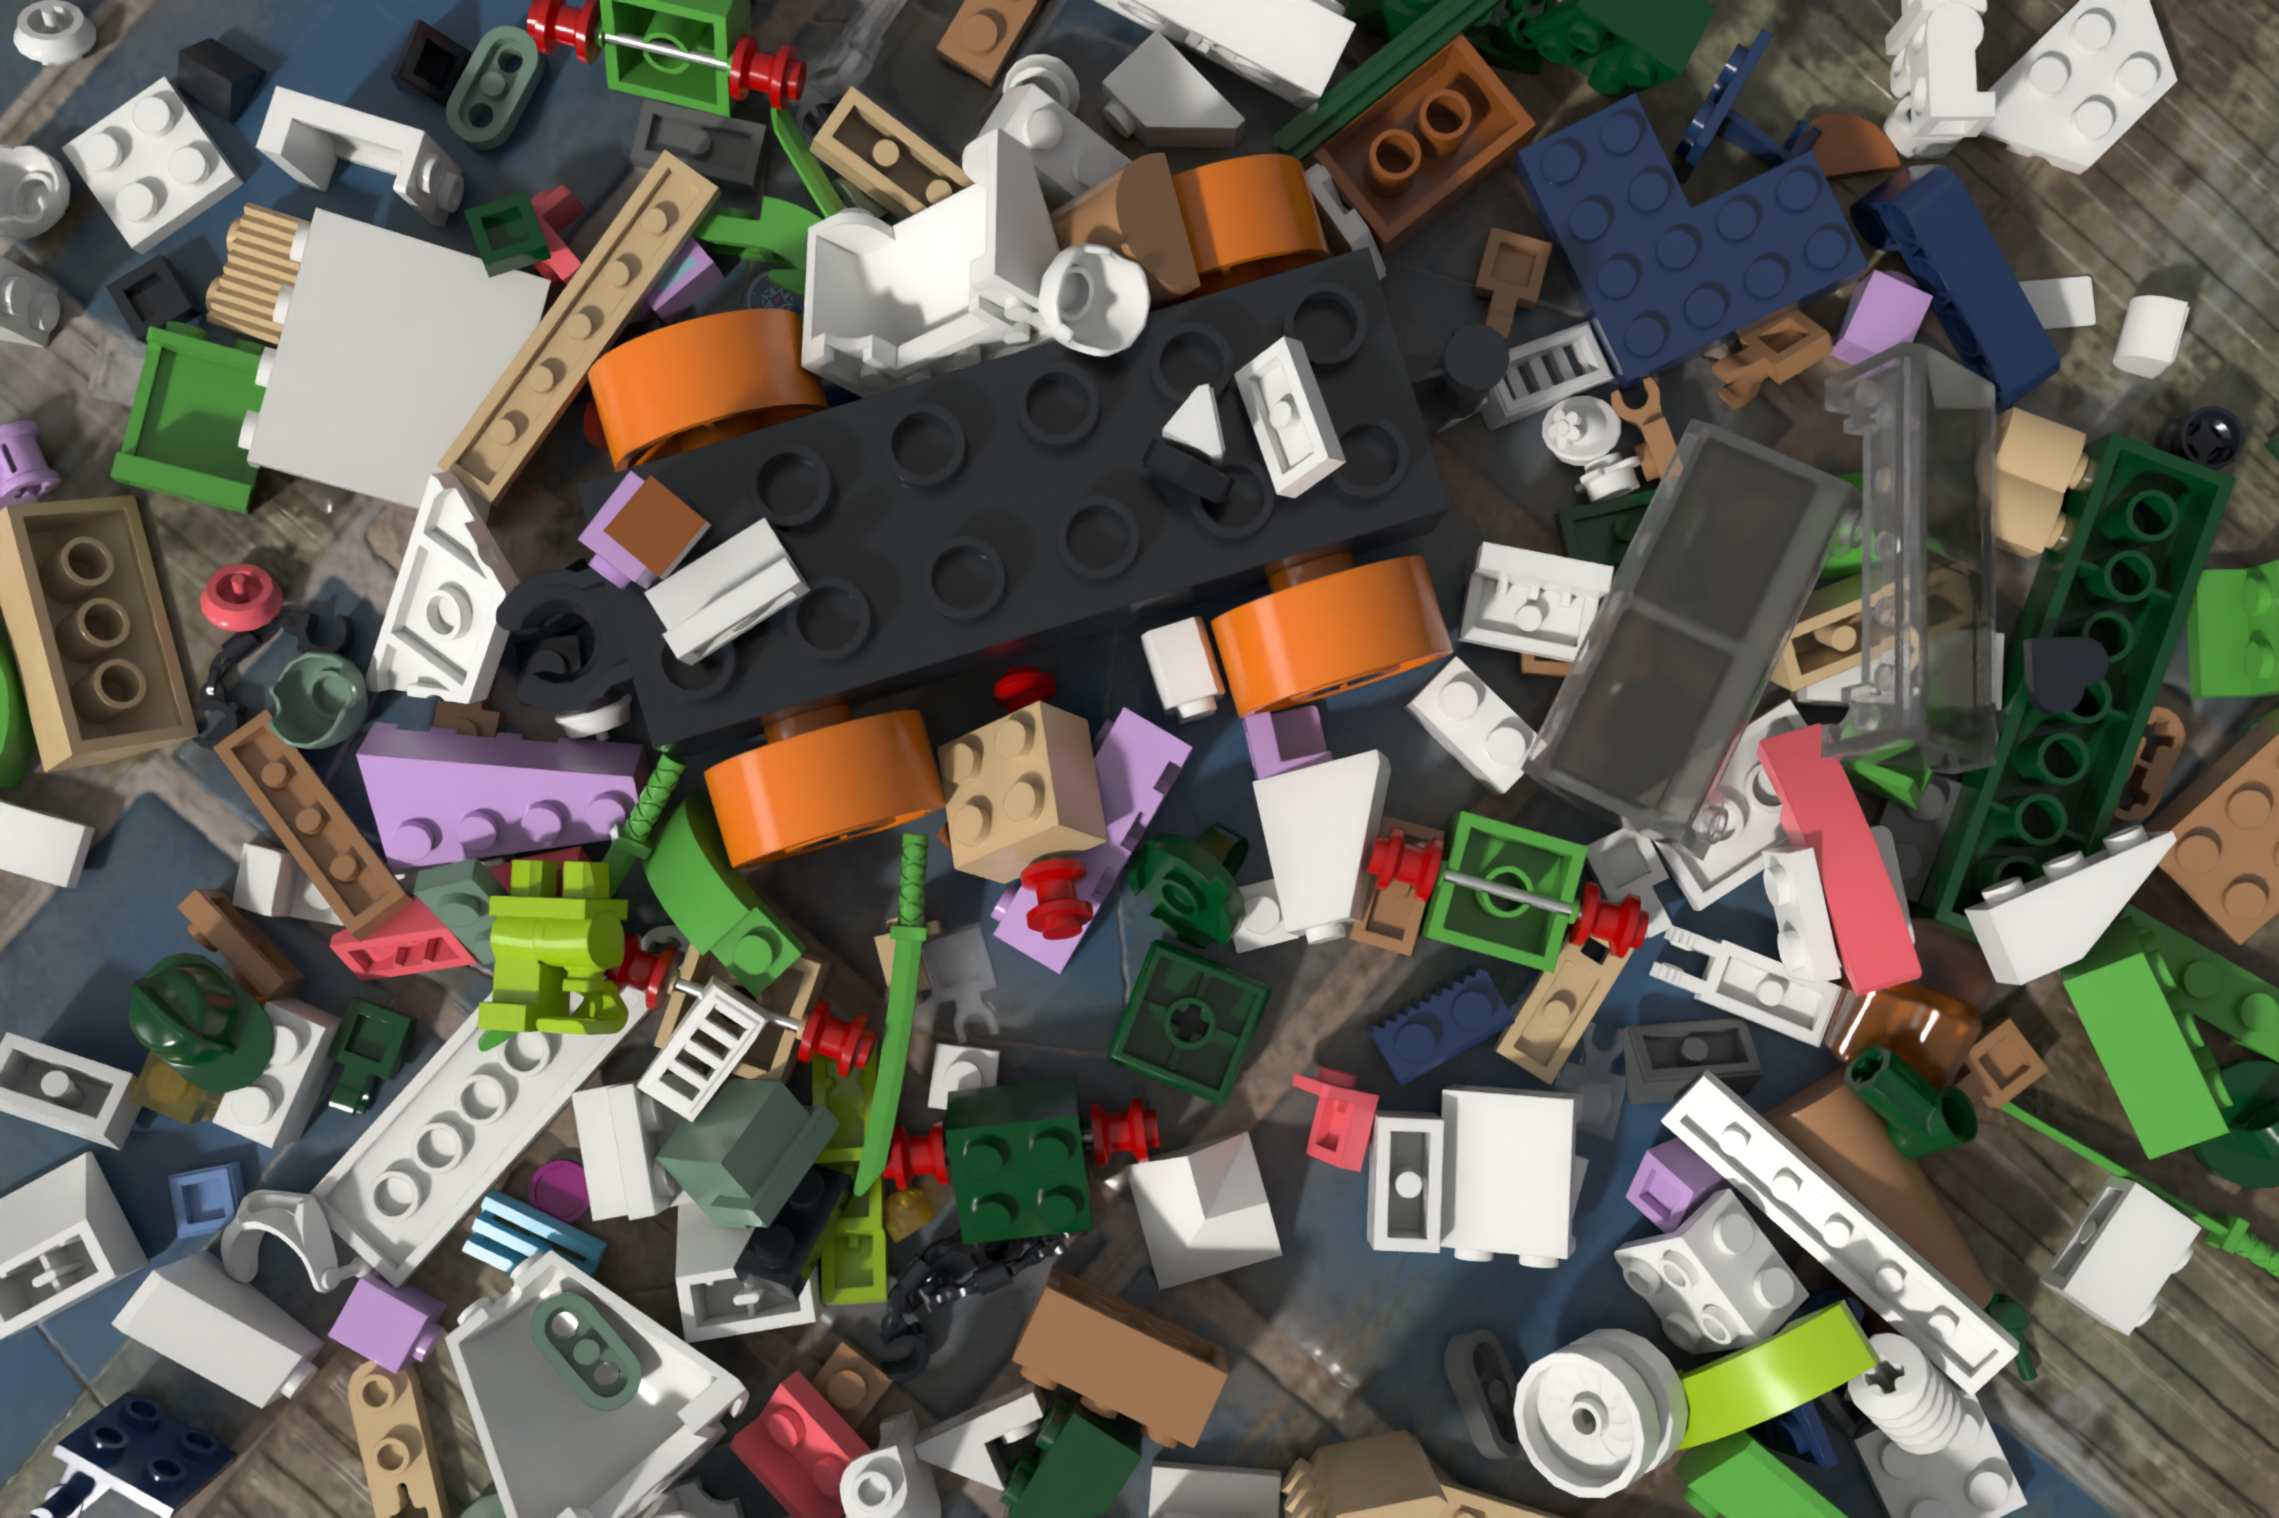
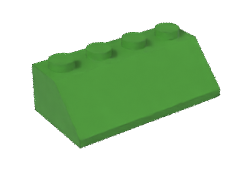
(1748, 1481)

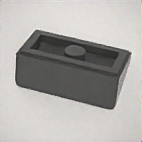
(1671, 1056)

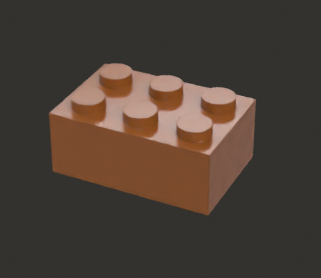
(1425, 145)

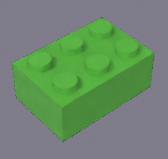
(2148, 1040)

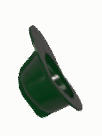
(201, 1023)

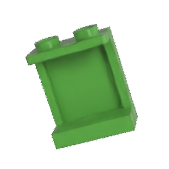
(191, 419)

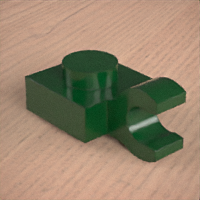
(370, 1045)

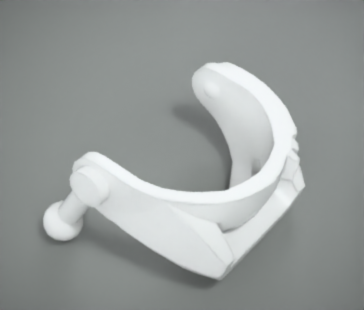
(299, 1223)

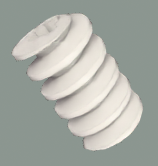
(1908, 1397)

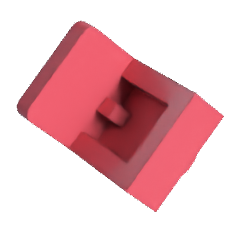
(554, 213)
(1342, 1118)

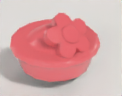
(241, 598)

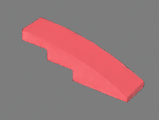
(1858, 894)
(419, 940)

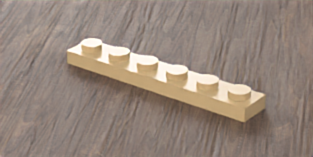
(580, 328)

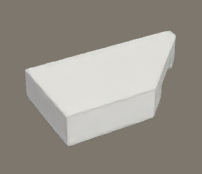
(1342, 227)

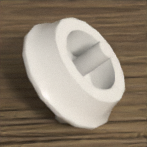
(54, 33)
(1049, 75)
(1581, 429)
(597, 721)

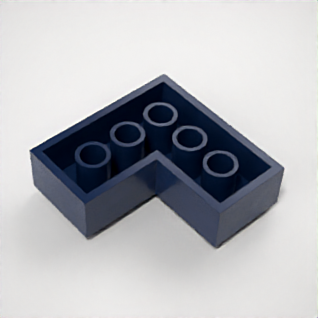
(1670, 276)

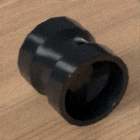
(2210, 433)

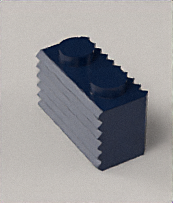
(1439, 1025)

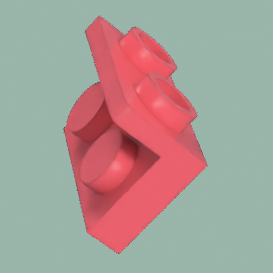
(800, 1450)

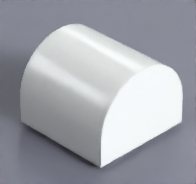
(2150, 335)

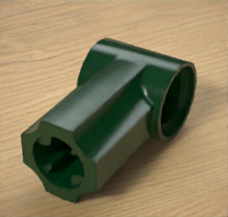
(1915, 1112)

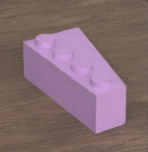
(1134, 774)
(493, 796)

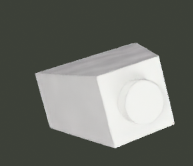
(1320, 839)
(221, 1330)

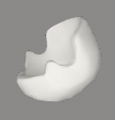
(31, 191)
(1094, 300)

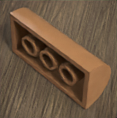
(1137, 219)
(1857, 1152)

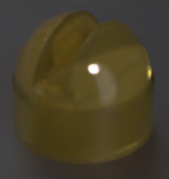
(907, 1212)

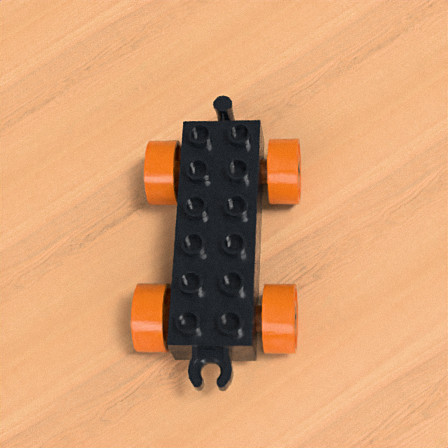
(1014, 517)

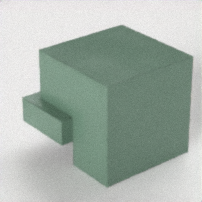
(747, 1151)

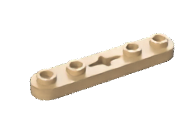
(396, 1441)

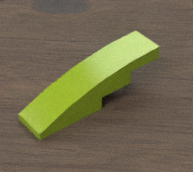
(857, 1252)

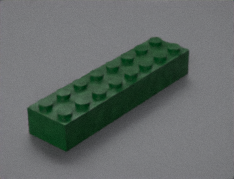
(2115, 576)

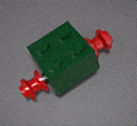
(1020, 1156)

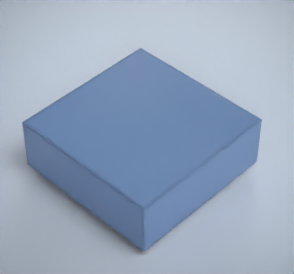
(206, 1198)

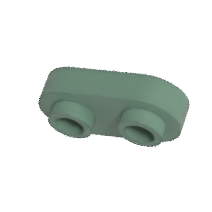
(489, 88)
(585, 1349)

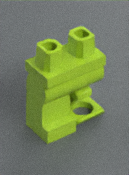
(555, 948)

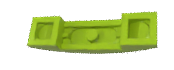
(1775, 1374)

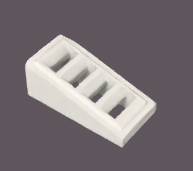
(1510, 397)
(733, 1005)

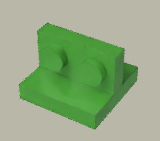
(2235, 633)

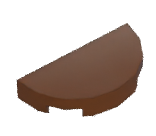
(1851, 147)

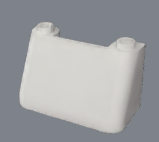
(936, 287)
(874, 1485)

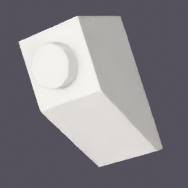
(1168, 101)

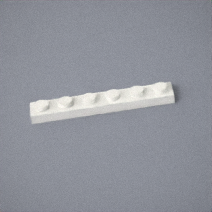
(1841, 1233)

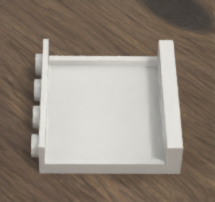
(383, 358)

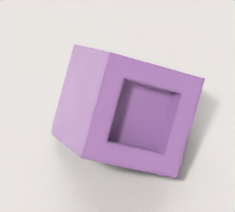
(1285, 741)
(1673, 1184)

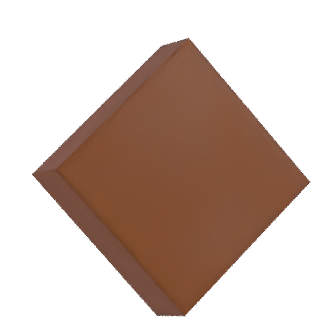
(657, 527)

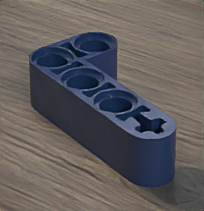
(1958, 262)

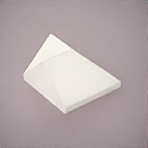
(1203, 1209)

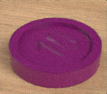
(560, 1190)

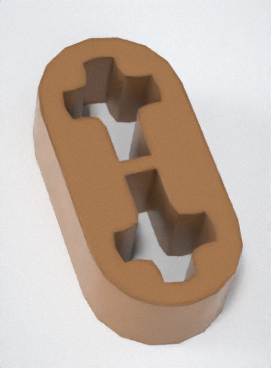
(2154, 766)

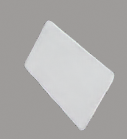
(2062, 301)

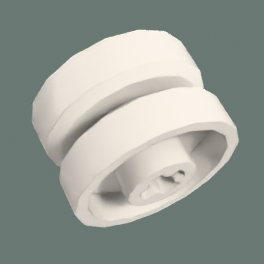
(1600, 1412)

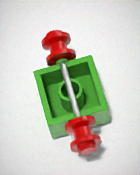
(672, 50)
(1506, 891)

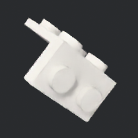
(1801, 910)
(1713, 1278)

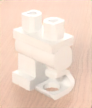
(1936, 77)

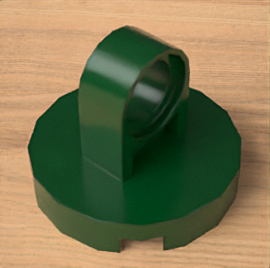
(1192, 884)
(2252, 1147)

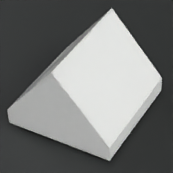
(1197, 428)

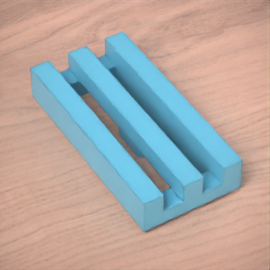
(508, 1248)

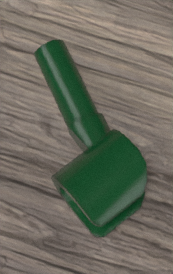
(2013, 1320)

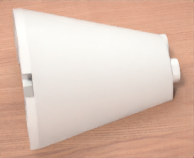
(550, 1447)

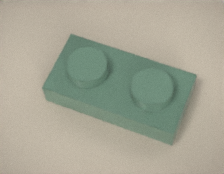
(461, 899)

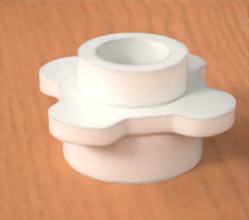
(1609, 477)

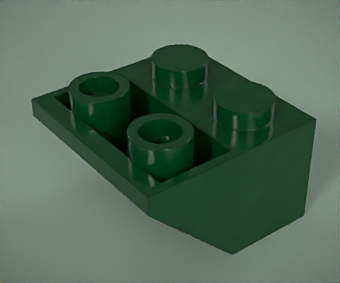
(1621, 42)
(1077, 1464)

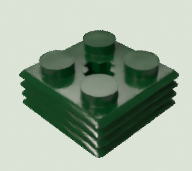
(1208, 1060)

